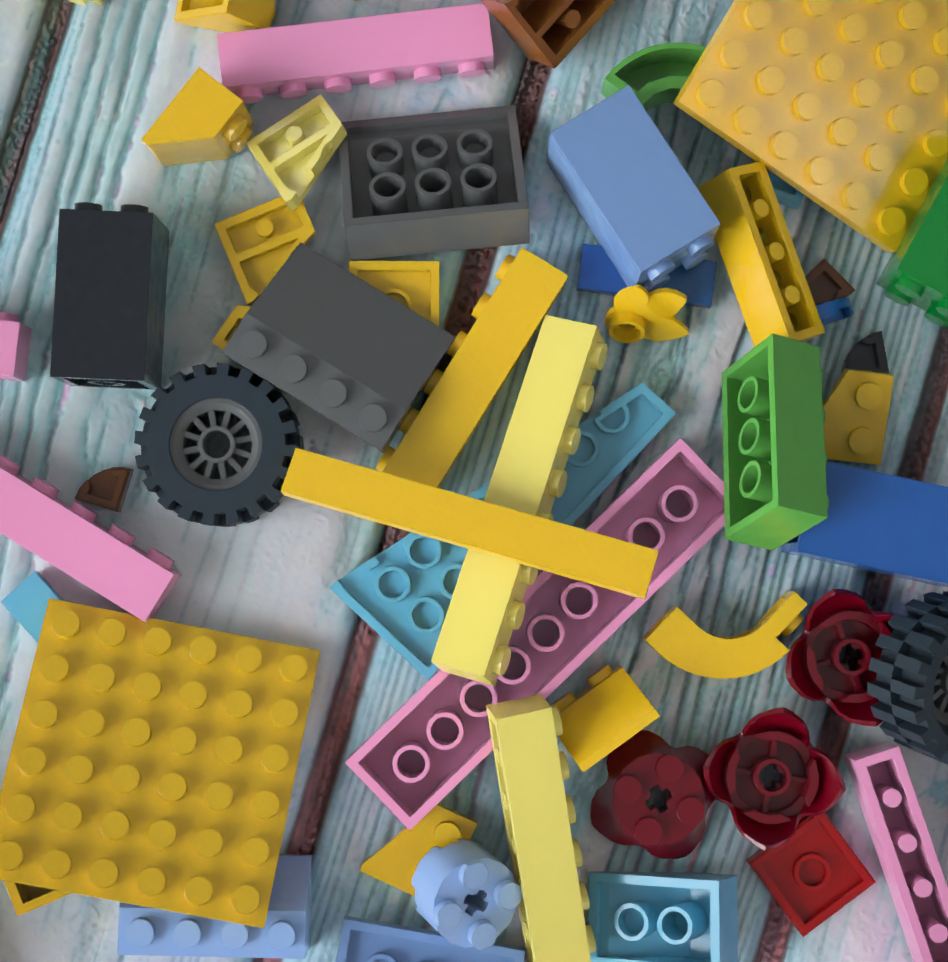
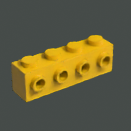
(761, 255)

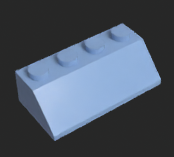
(177, 934)

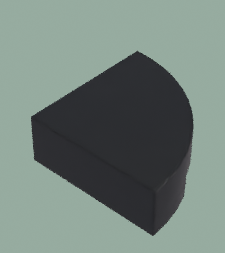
(868, 355)

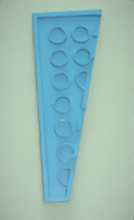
(412, 582)

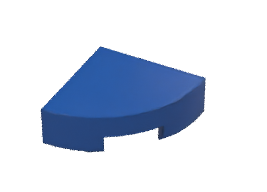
(834, 310)

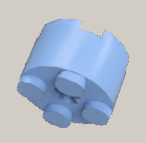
(465, 893)

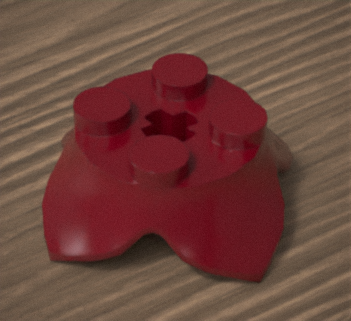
(813, 658)
(806, 784)
(620, 804)

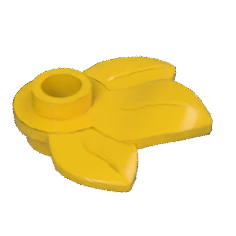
(646, 315)

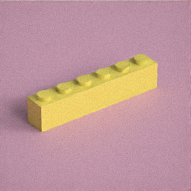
(539, 829)

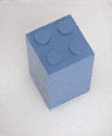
(632, 190)

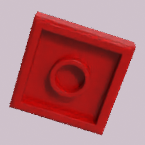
(812, 873)

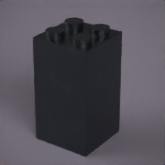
(109, 297)

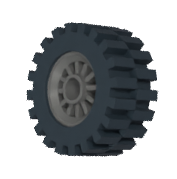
(168, 425)
(915, 677)

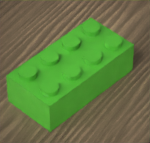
(774, 443)

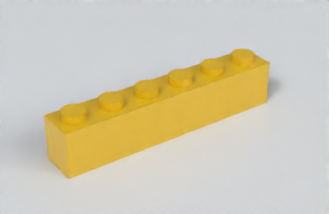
(477, 370)

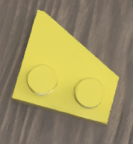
(298, 148)

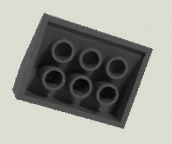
(433, 183)
(339, 346)

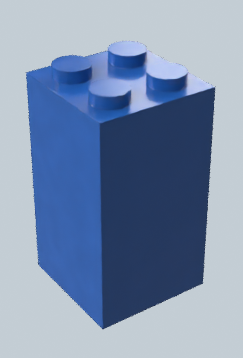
(880, 526)

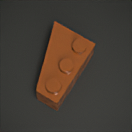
(547, 28)

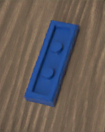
(600, 276)

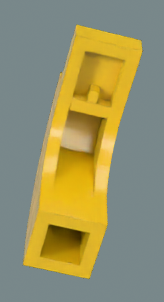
(697, 652)

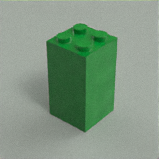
(920, 264)

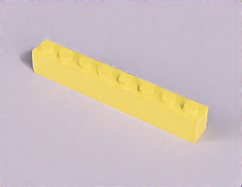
(525, 479)

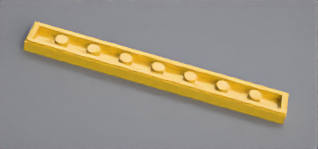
(471, 523)

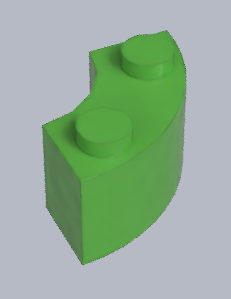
(654, 72)

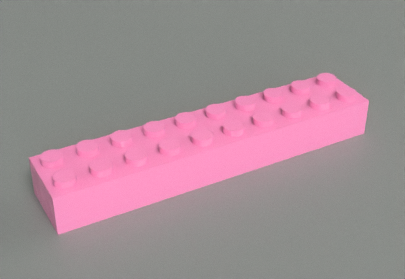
(445, 723)

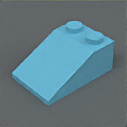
(663, 916)

